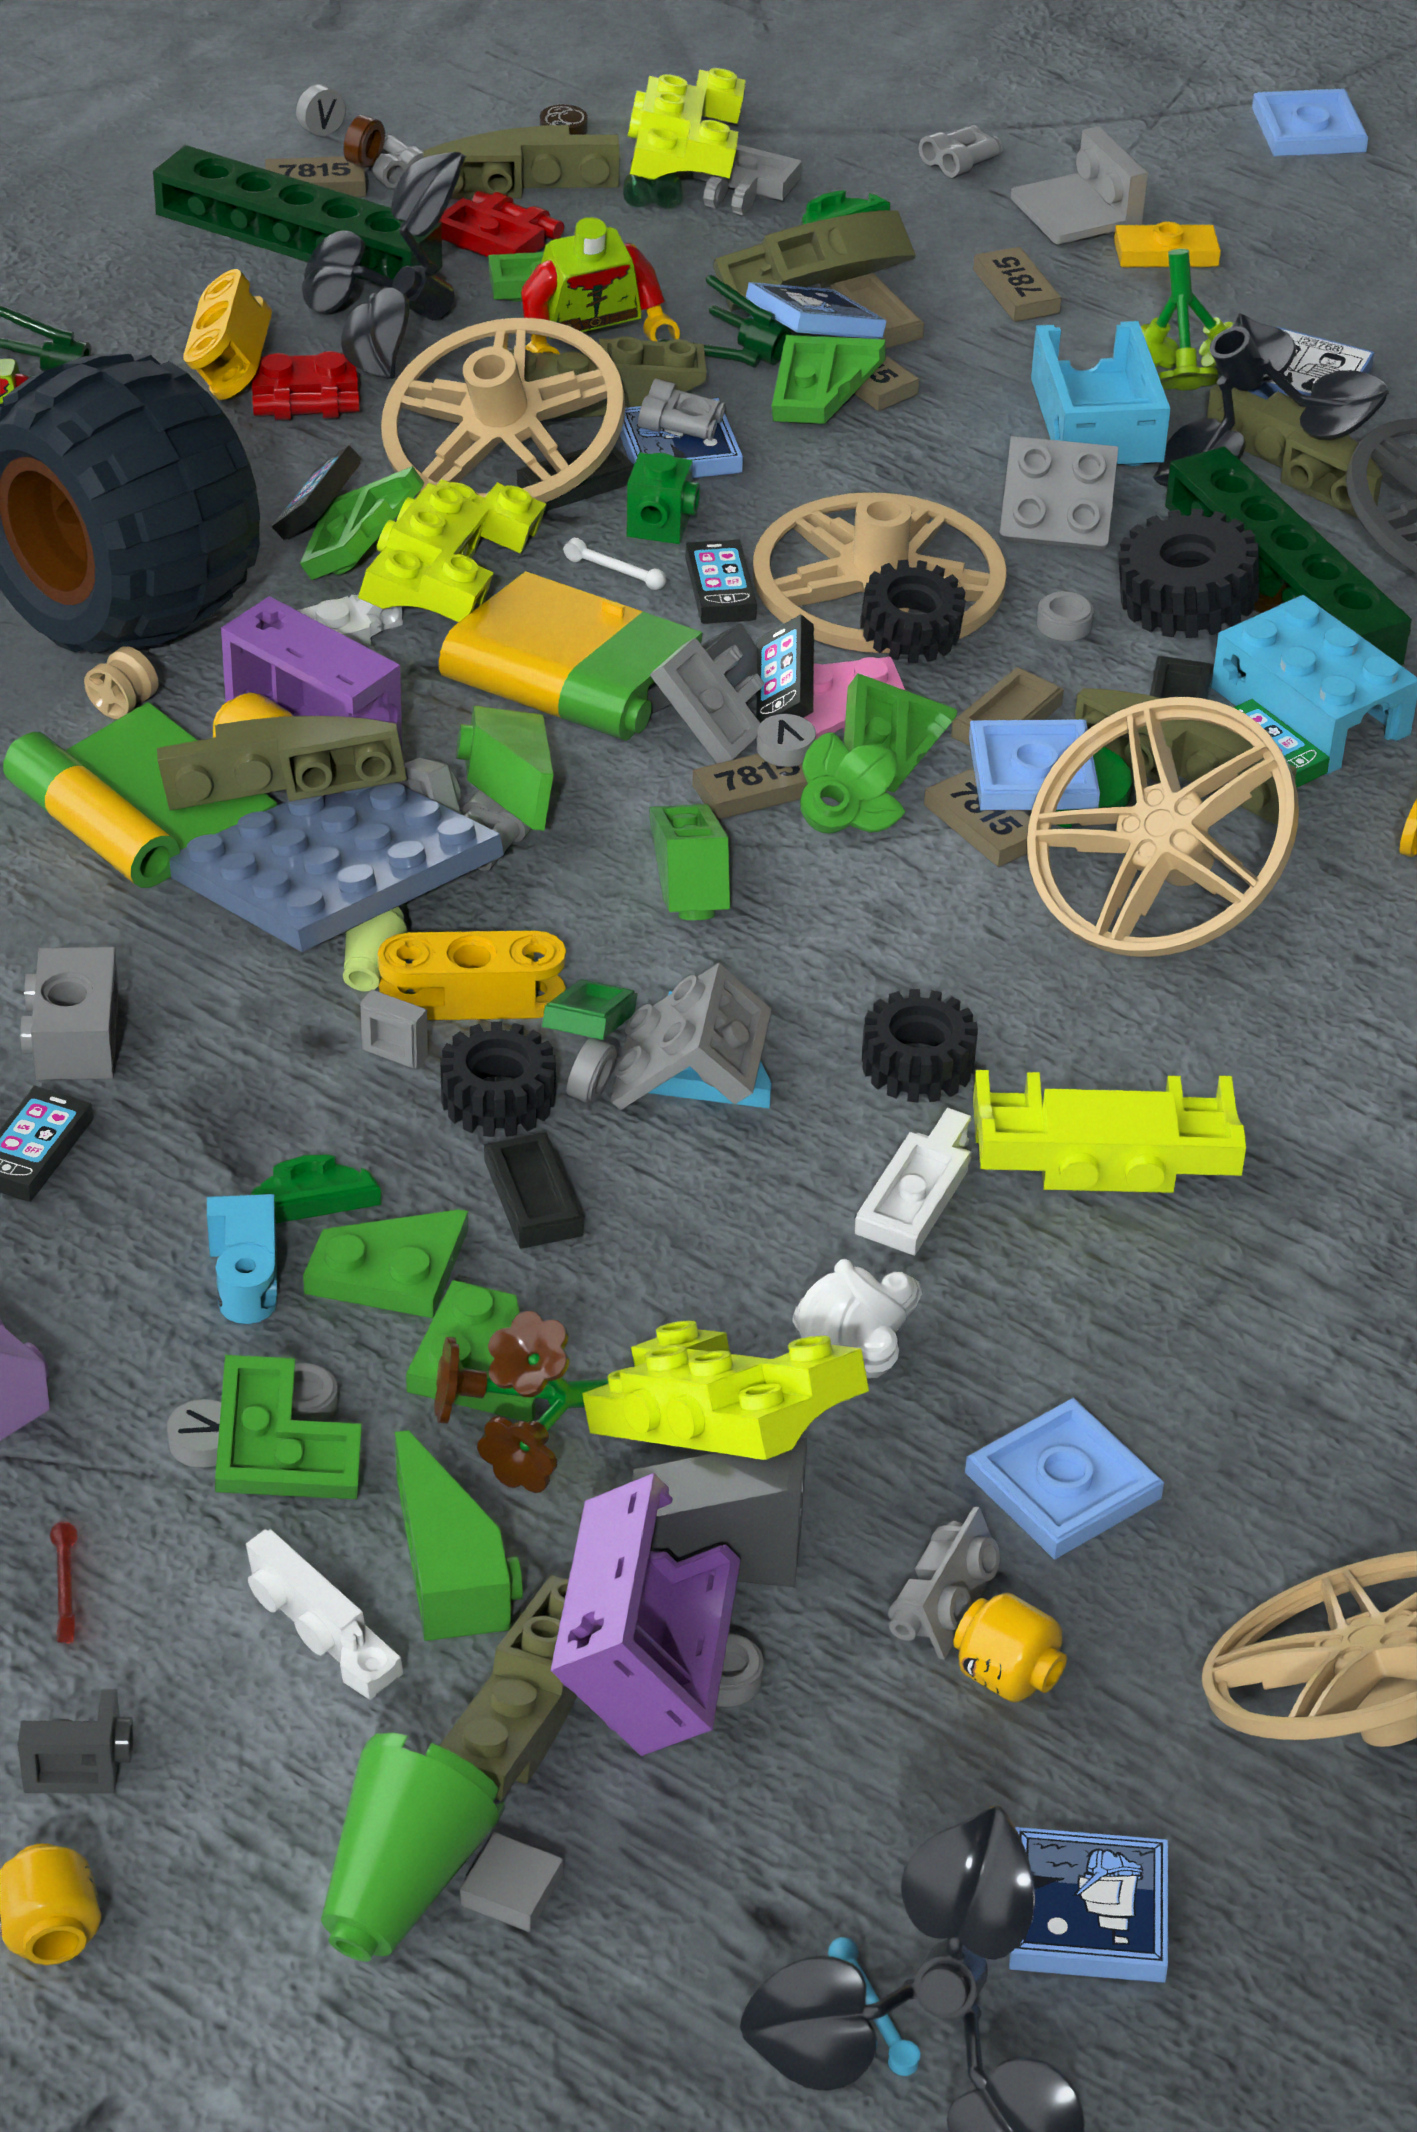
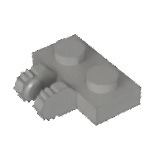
(752, 174)
(708, 700)

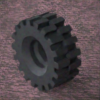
(1189, 573)

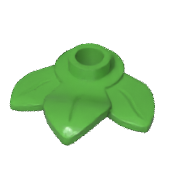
(854, 780)

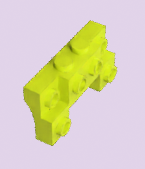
(671, 129)
(432, 543)
(1108, 1135)
(704, 1398)

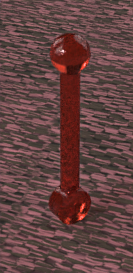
(64, 1536)

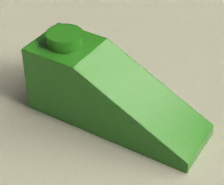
(509, 761)
(691, 860)
(453, 1550)

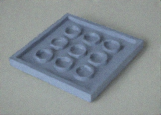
(333, 860)

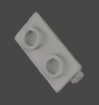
(949, 1582)

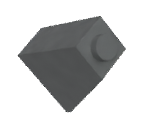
(737, 1503)

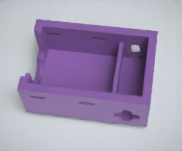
(307, 666)
(639, 1629)

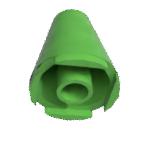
(402, 1841)

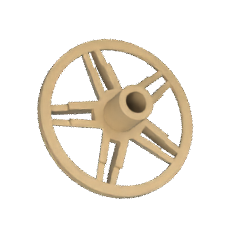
(505, 408)
(855, 552)
(1165, 829)
(1355, 1674)

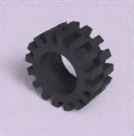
(906, 631)
(913, 1068)
(498, 1103)

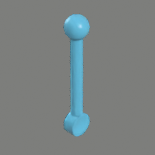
(903, 2054)

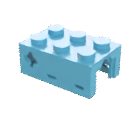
(1107, 405)
(1313, 675)

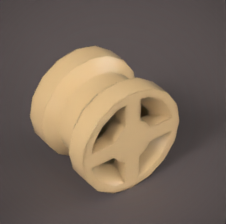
(121, 682)

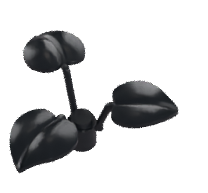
(377, 328)
(1261, 353)
(957, 1887)

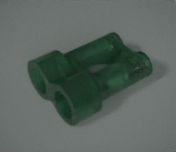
(664, 190)

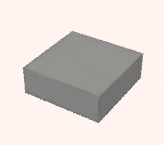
(394, 1029)
(511, 1882)

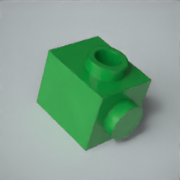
(661, 497)

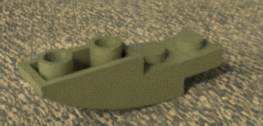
(533, 159)
(819, 253)
(636, 362)
(1307, 463)
(1194, 745)
(280, 753)
(522, 1701)

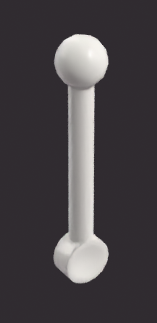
(576, 549)

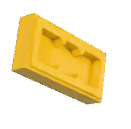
(1151, 243)

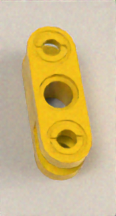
(228, 334)
(473, 973)

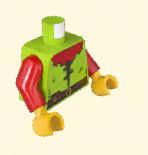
(593, 284)

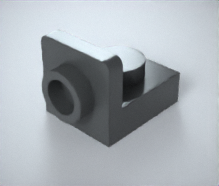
(76, 1754)

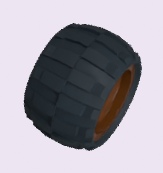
(121, 503)

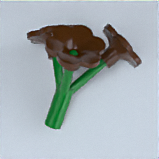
(523, 1364)

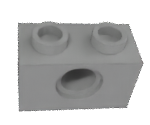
(73, 1013)

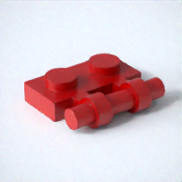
(498, 225)
(305, 385)

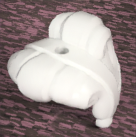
(859, 1312)

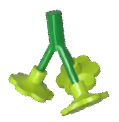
(1165, 350)

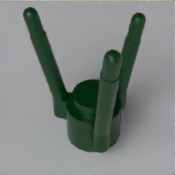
(758, 333)
(52, 353)

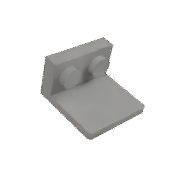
(1094, 200)
(1058, 493)
(703, 1024)

